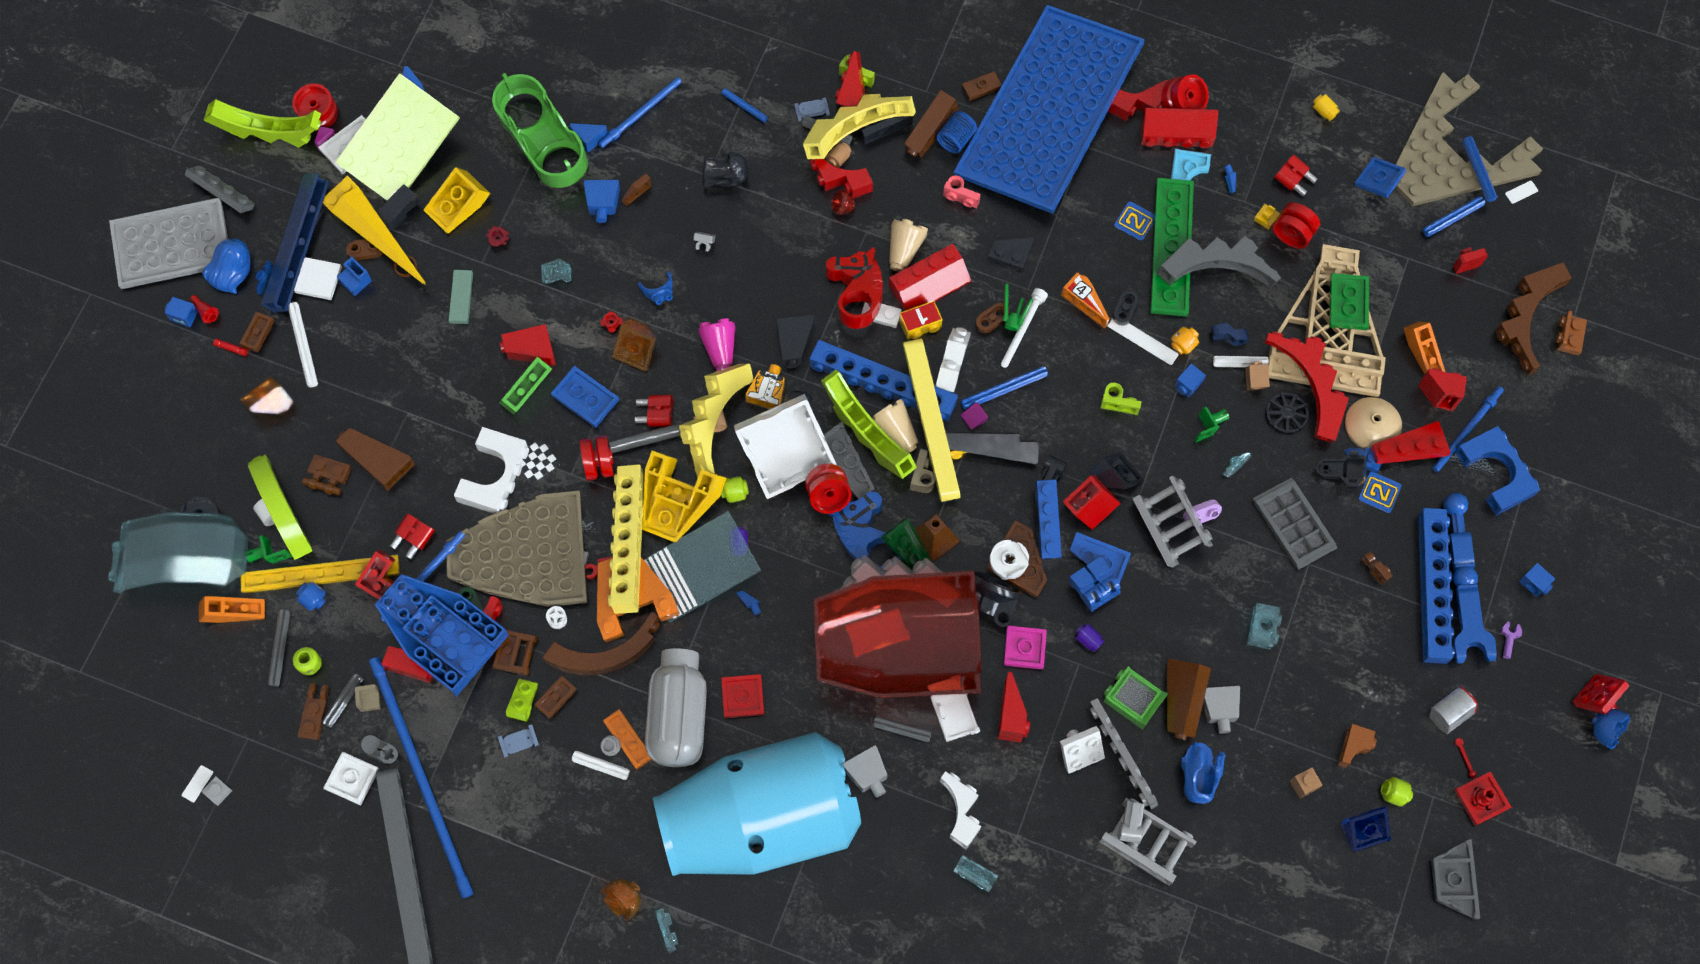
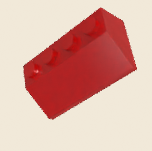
(1178, 127)
(930, 278)

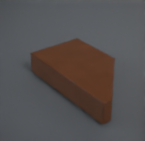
(637, 189)

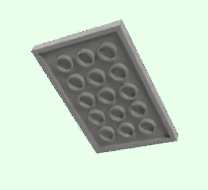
(167, 242)

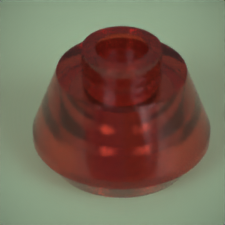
(842, 203)

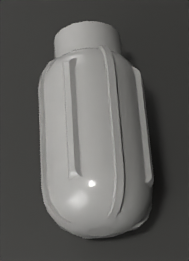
(676, 710)

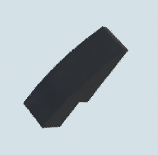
(397, 206)

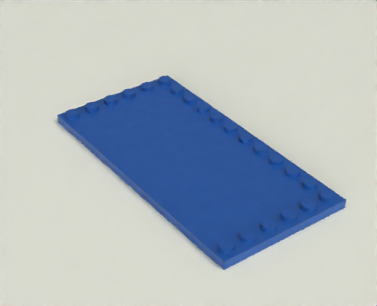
(1049, 108)

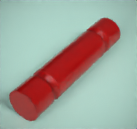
(230, 347)

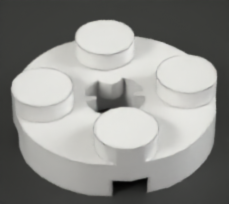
(1004, 569)

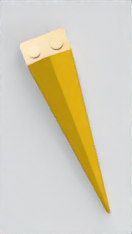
(355, 210)

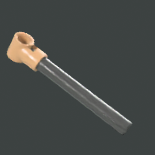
(657, 435)

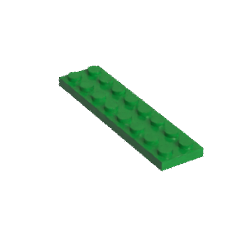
(1171, 231)

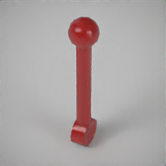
(1459, 743)

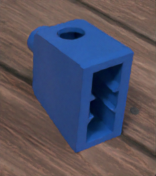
(602, 198)

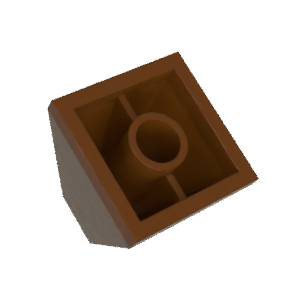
(936, 537)

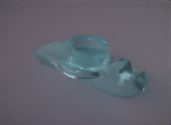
(1236, 463)

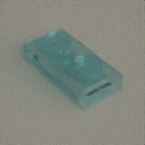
(975, 873)
(670, 938)

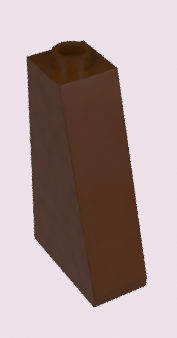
(930, 124)
(377, 459)
(1185, 696)

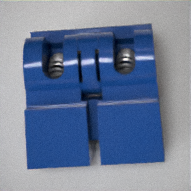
(1095, 584)

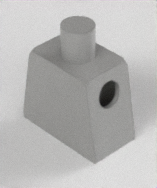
(1222, 706)
(867, 771)

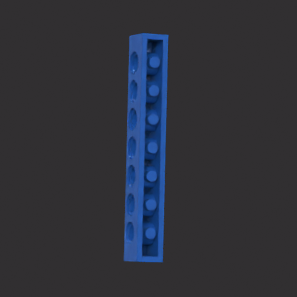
(877, 372)
(1429, 593)

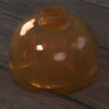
(622, 897)

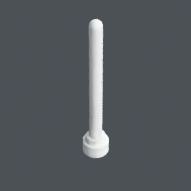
(1039, 297)

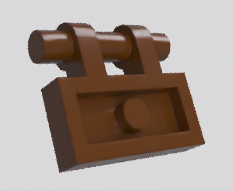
(328, 469)

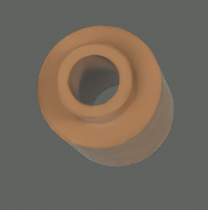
(838, 154)

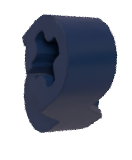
(1228, 333)

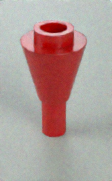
(207, 312)

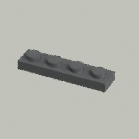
(219, 189)

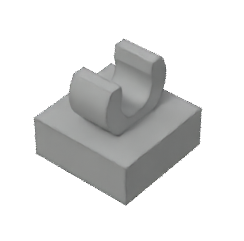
(704, 238)

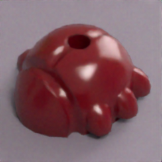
(497, 232)

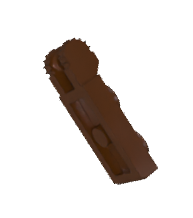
(313, 713)

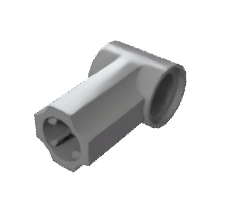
(1131, 828)

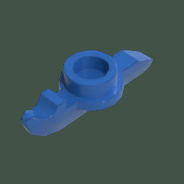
(263, 277)

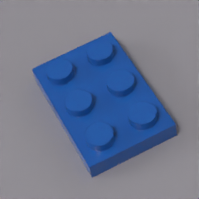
(585, 396)

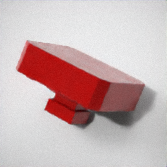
(1470, 260)

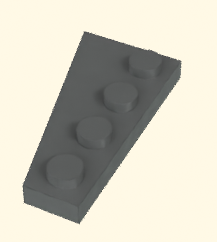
(848, 460)

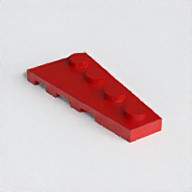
(1412, 445)

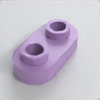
(1206, 511)

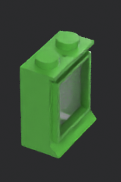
(1134, 697)

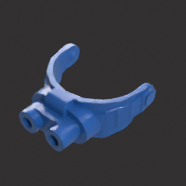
(659, 294)

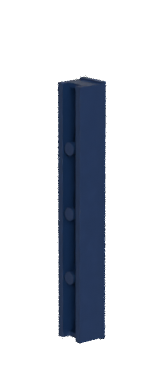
(295, 243)

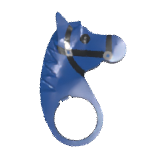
(854, 525)

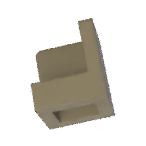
(367, 698)

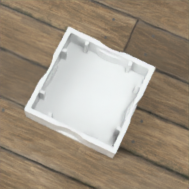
(784, 445)

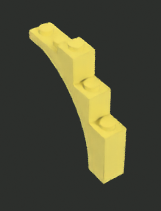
(849, 119)
(699, 432)

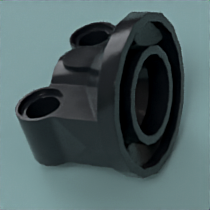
(997, 597)

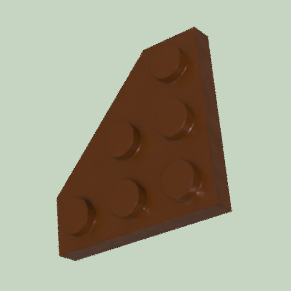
(1033, 578)

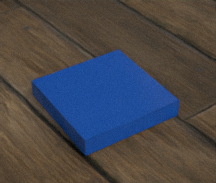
(1380, 177)

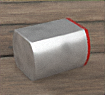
(1453, 710)

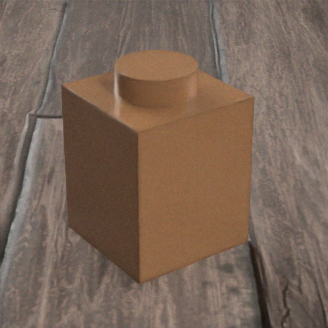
(1257, 376)
(1306, 782)

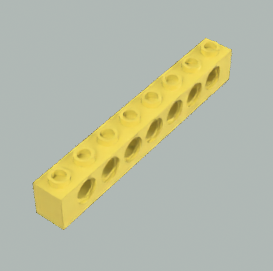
(629, 600)

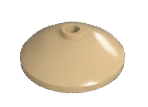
(1364, 429)

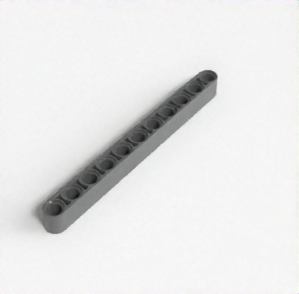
(404, 867)

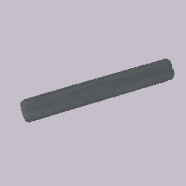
(278, 648)

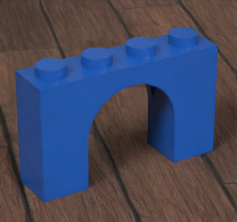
(1495, 445)

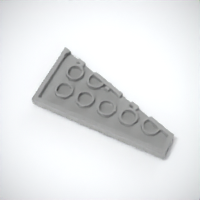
(1126, 760)

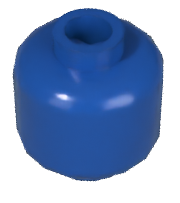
(311, 596)

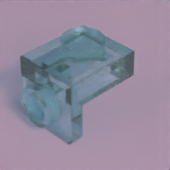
(555, 271)

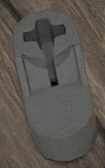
(387, 752)

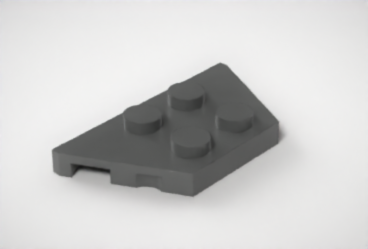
(1456, 880)

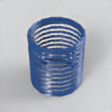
(961, 132)

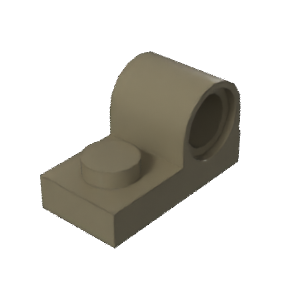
(921, 473)

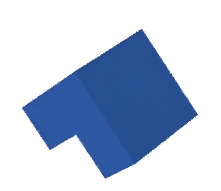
(354, 276)

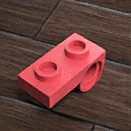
(961, 194)

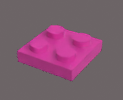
(1025, 647)

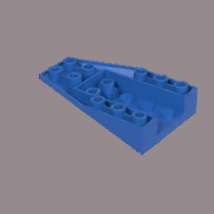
(440, 630)

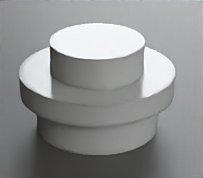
(610, 745)

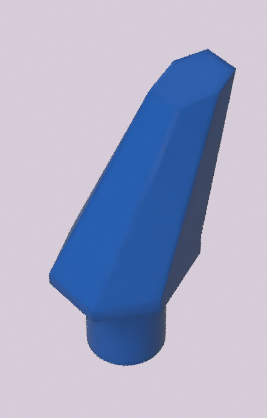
(1230, 178)
(750, 602)

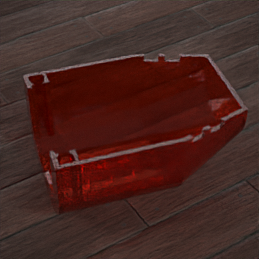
(901, 636)

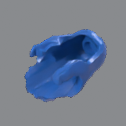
(1200, 773)

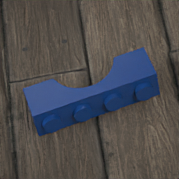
(1048, 514)

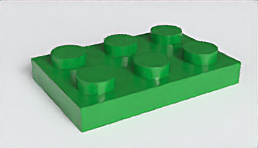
(1349, 301)

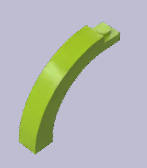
(278, 507)

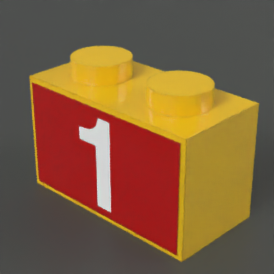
(920, 320)

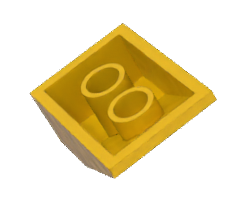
(456, 200)

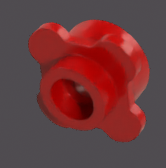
(611, 316)

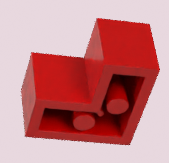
(374, 577)

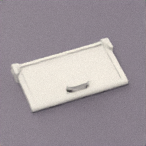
(958, 715)

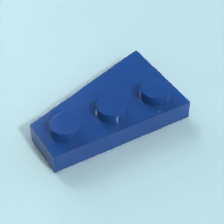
(1090, 549)

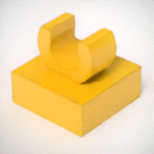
(1266, 216)

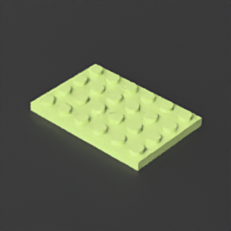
(397, 138)

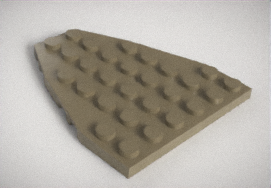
(526, 552)

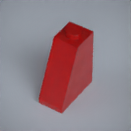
(528, 345)

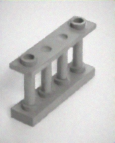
(1153, 521)
(1147, 861)

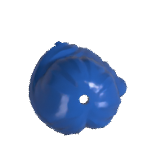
(228, 266)

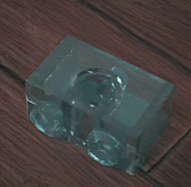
(1257, 635)

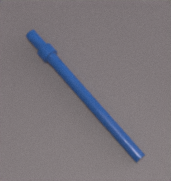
(615, 133)
(1488, 403)
(448, 547)

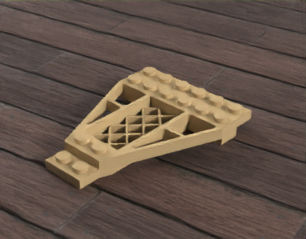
(1355, 371)

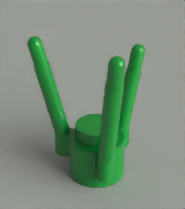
(1014, 320)

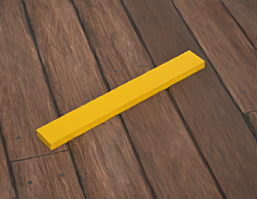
(298, 575)

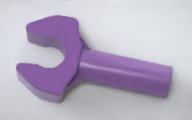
(1510, 638)

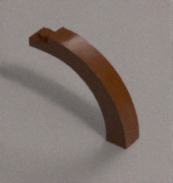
(607, 661)

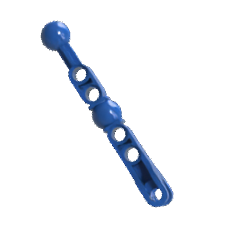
(1467, 589)

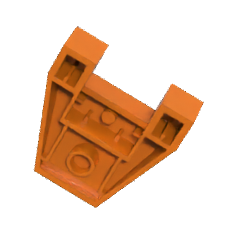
(650, 591)

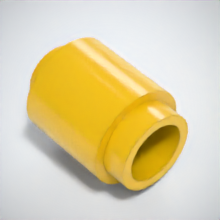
(1325, 107)

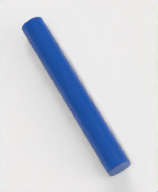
(744, 105)

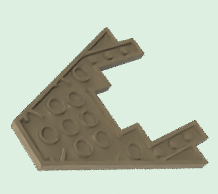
(1436, 169)

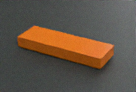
(629, 740)

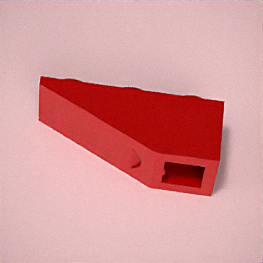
(853, 83)

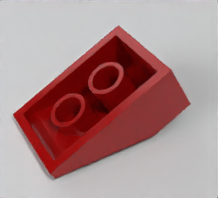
(1013, 716)

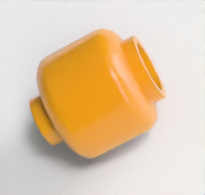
(1185, 340)

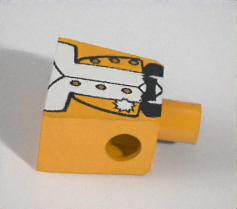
(767, 388)

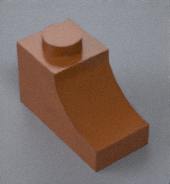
(1356, 741)

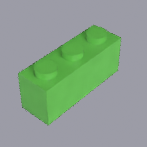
(525, 385)

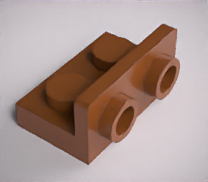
(1571, 334)

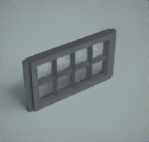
(1295, 523)

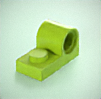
(1126, 405)

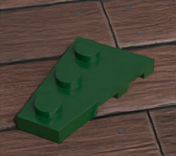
(906, 543)

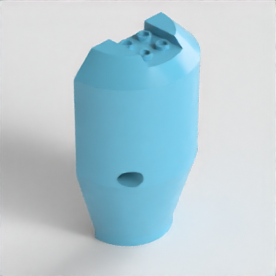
(782, 799)

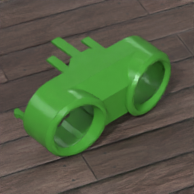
(542, 137)

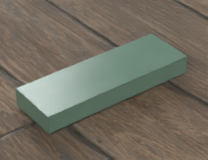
(461, 297)

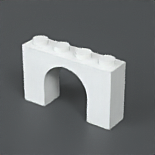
(494, 496)

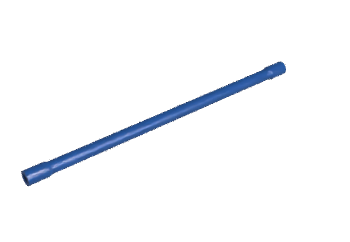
(460, 877)

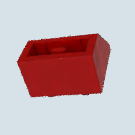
(1443, 388)
(1091, 502)

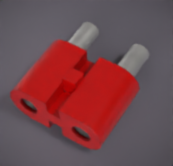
(1292, 173)
(659, 410)
(414, 532)

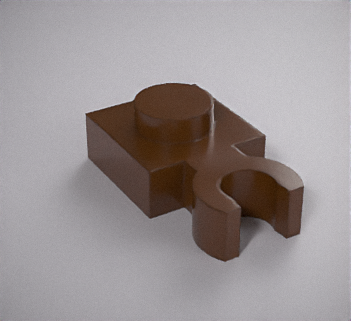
(1377, 569)

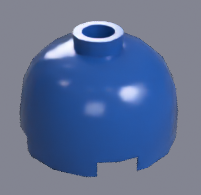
(1610, 726)

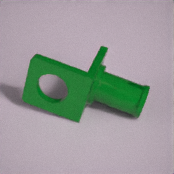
(1210, 422)
(265, 551)

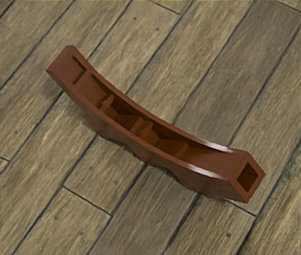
(1517, 330)

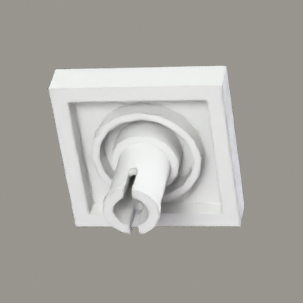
(1082, 749)

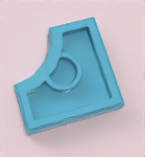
(1189, 164)

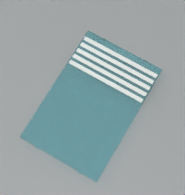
(704, 563)

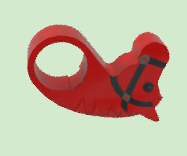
(864, 284)

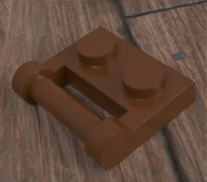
(508, 652)

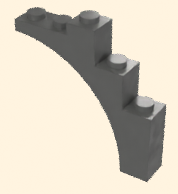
(1218, 255)

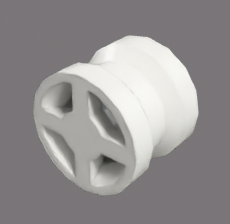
(556, 612)

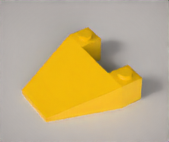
(673, 505)

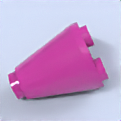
(719, 342)

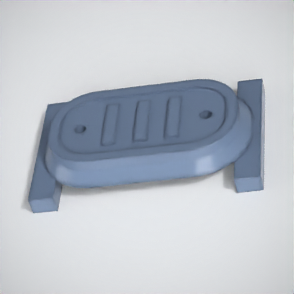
(812, 108)
(518, 741)

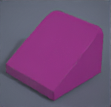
(323, 135)
(974, 416)

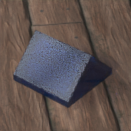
(1367, 829)

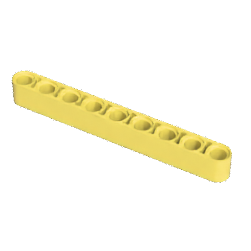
(931, 420)

